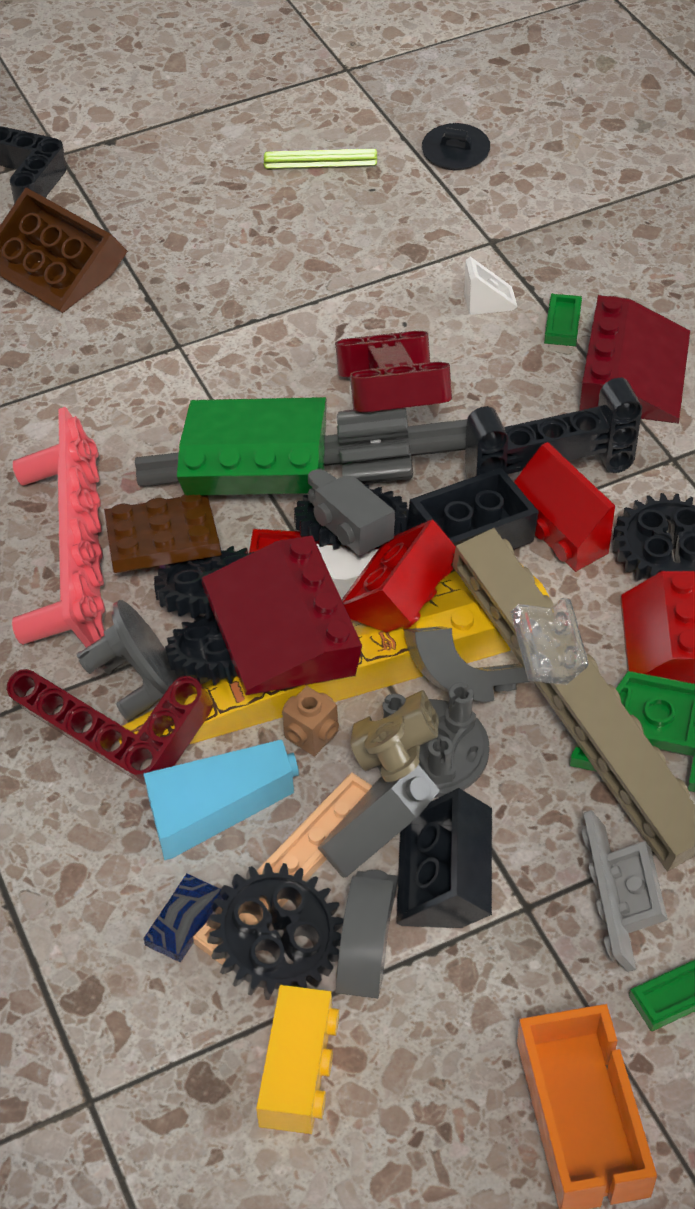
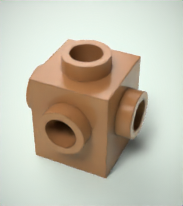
(310, 720)

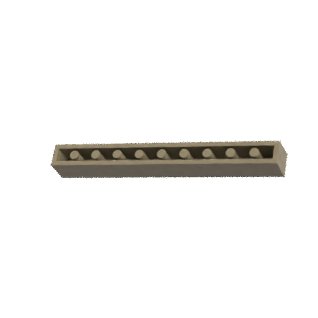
(588, 708)

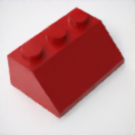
(572, 511)
(401, 578)
(661, 626)

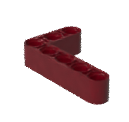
(105, 731)

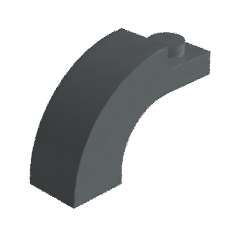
(440, 663)
(365, 933)

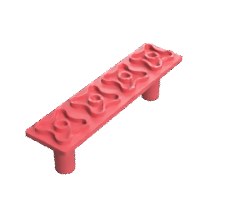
(79, 525)

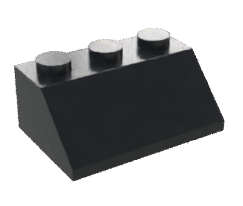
(446, 864)

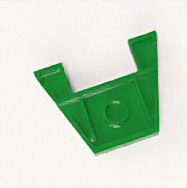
(664, 711)

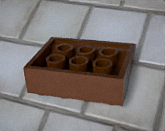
(55, 251)

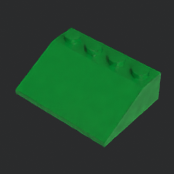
(251, 445)

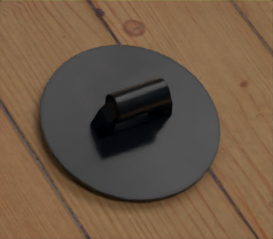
(456, 146)

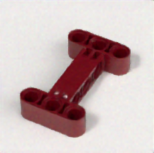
(392, 371)

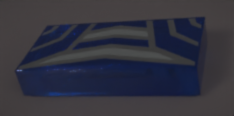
(182, 918)

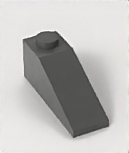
(377, 819)

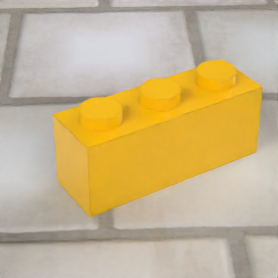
(297, 1060)

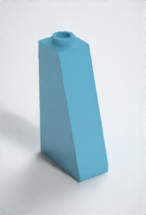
(217, 792)

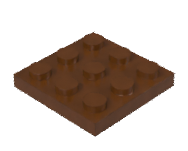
(161, 532)

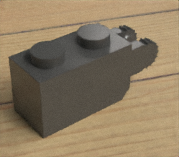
(350, 511)

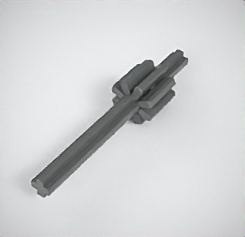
(367, 444)

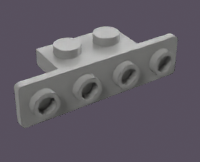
(627, 889)

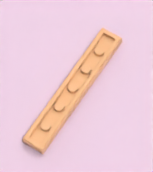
(302, 845)

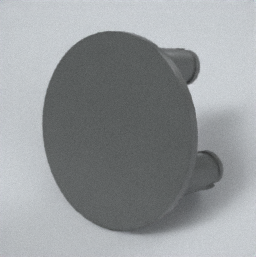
(134, 642)
(462, 742)

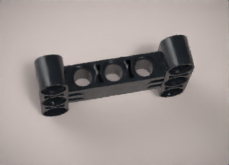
(600, 430)

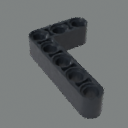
(36, 158)

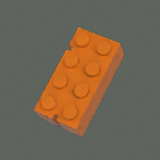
(584, 1109)

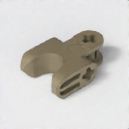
(395, 739)

